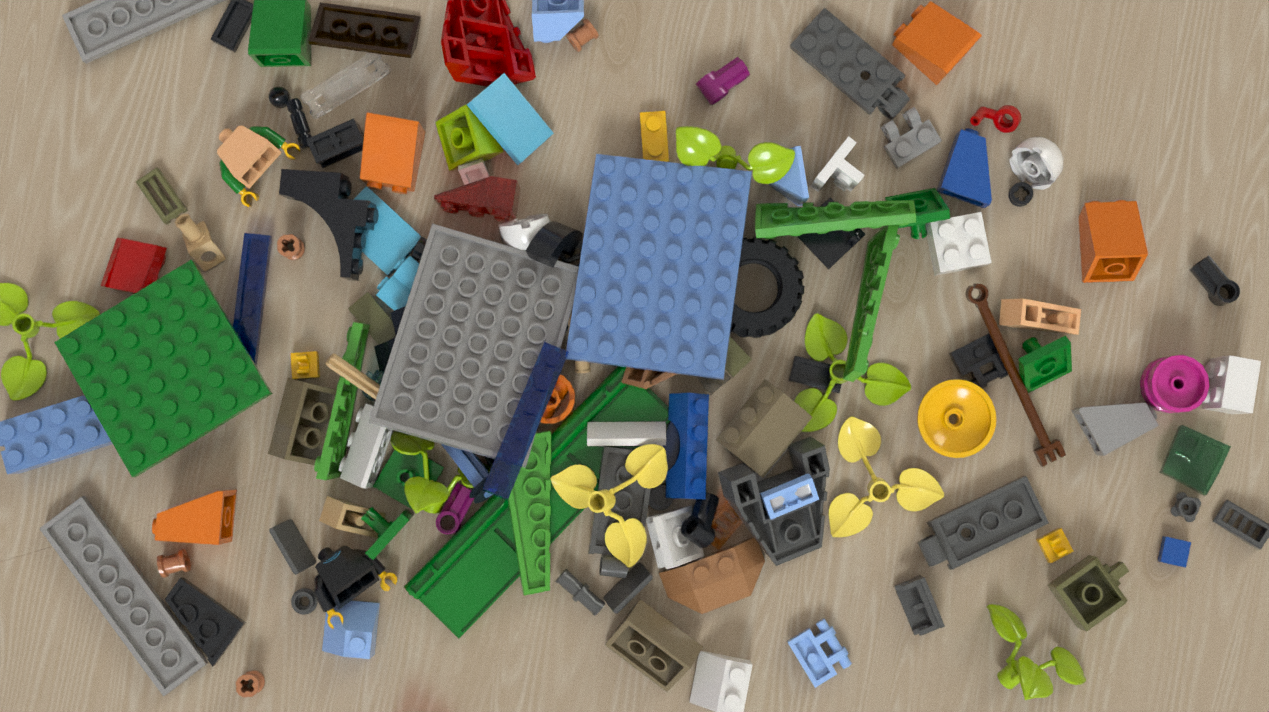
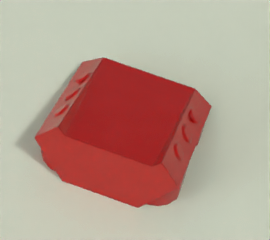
(133, 265)

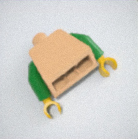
(248, 155)

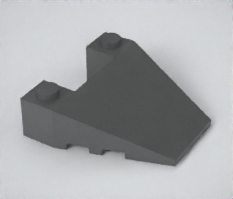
(792, 532)

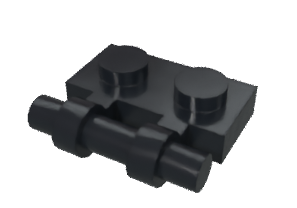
(976, 354)

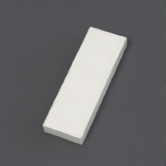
(626, 433)

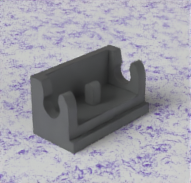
(919, 605)

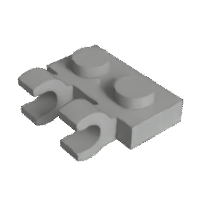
(911, 144)

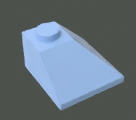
(555, 18)
(794, 183)
(357, 634)

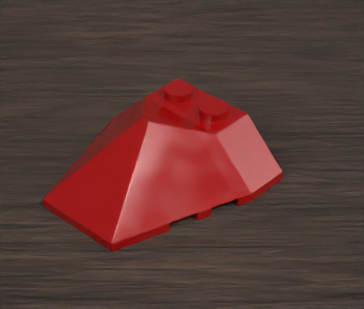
(483, 43)

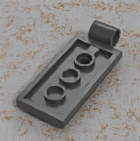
(842, 58)
(629, 503)
(992, 522)

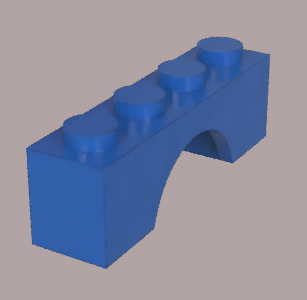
(688, 474)

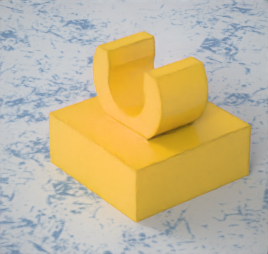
(305, 365)
(1054, 545)

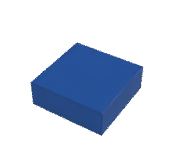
(1174, 551)

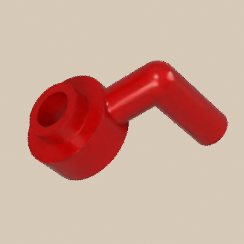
(998, 117)

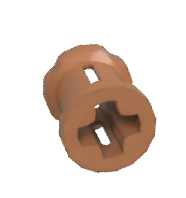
(582, 35)
(297, 244)
(173, 563)
(257, 686)

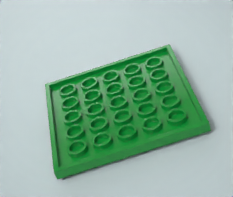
(163, 368)

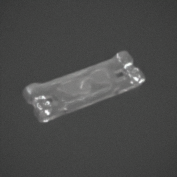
(345, 84)

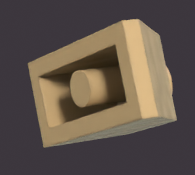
(347, 516)

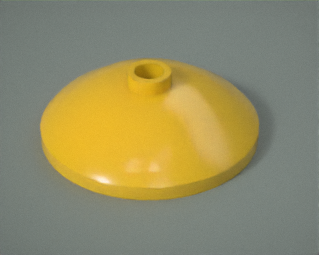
(974, 418)

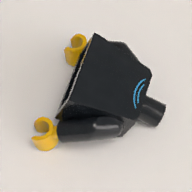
(345, 576)

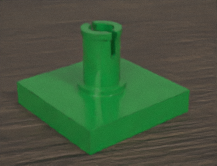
(928, 208)
(1044, 363)
(399, 470)
(385, 530)

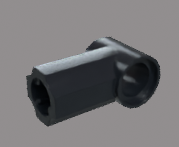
(1212, 279)
(698, 525)

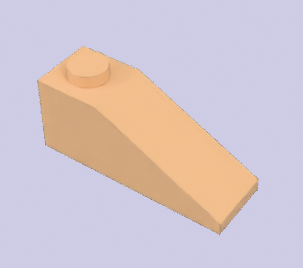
(1039, 316)

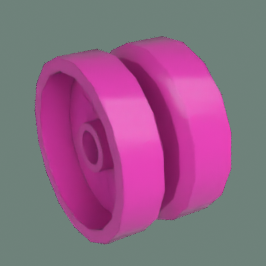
(1189, 379)

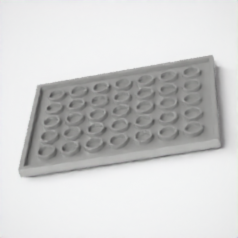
(471, 340)

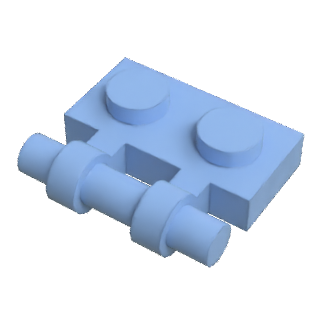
(812, 657)

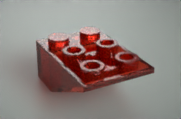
(486, 196)

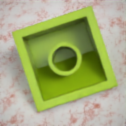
(465, 138)

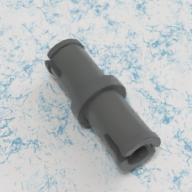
(580, 592)

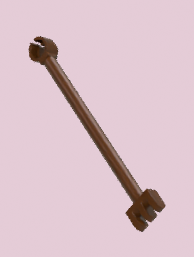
(1046, 446)

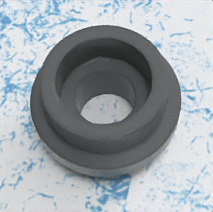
(298, 606)

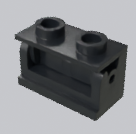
(336, 143)

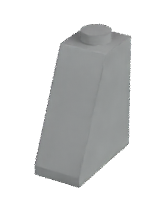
(1114, 425)

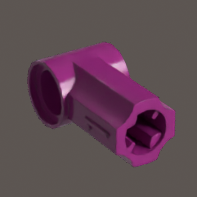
(717, 84)
(456, 506)

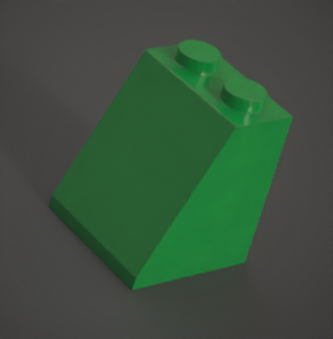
(280, 33)

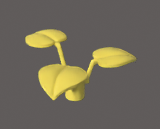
(577, 485)
(914, 493)

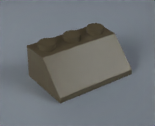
(302, 421)
(764, 428)
(654, 645)

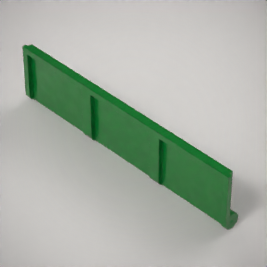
(482, 555)

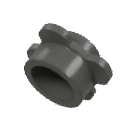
(1193, 507)

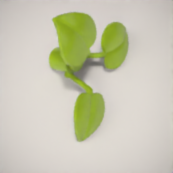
(766, 159)
(824, 340)
(26, 376)
(420, 491)
(1033, 679)

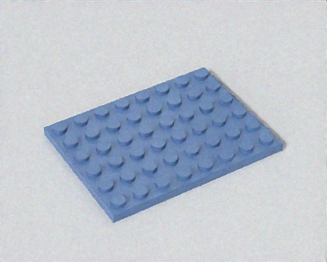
(659, 266)

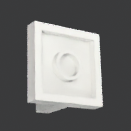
(844, 173)
(668, 543)

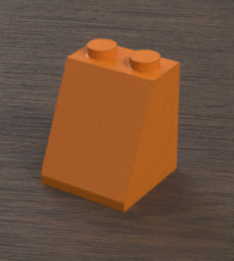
(934, 41)
(391, 153)
(1111, 241)
(198, 521)

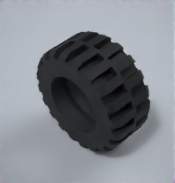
(789, 289)

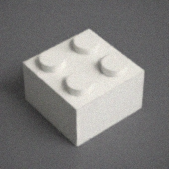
(958, 244)
(1232, 384)

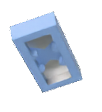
(789, 496)

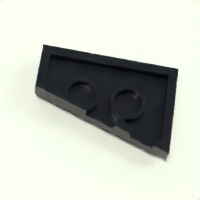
(205, 618)

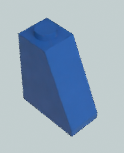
(967, 170)

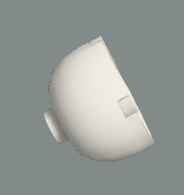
(1037, 161)
(521, 232)

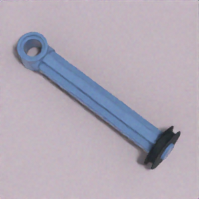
(473, 470)

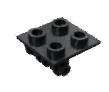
(831, 245)

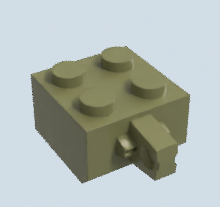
(1090, 591)

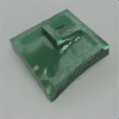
(1194, 459)

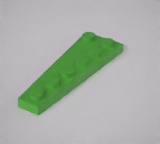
(781, 220)
(869, 298)
(342, 412)
(531, 517)

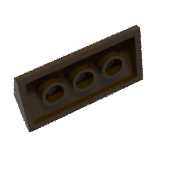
(365, 30)

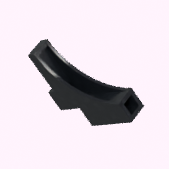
(345, 217)

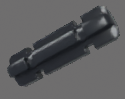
(299, 121)

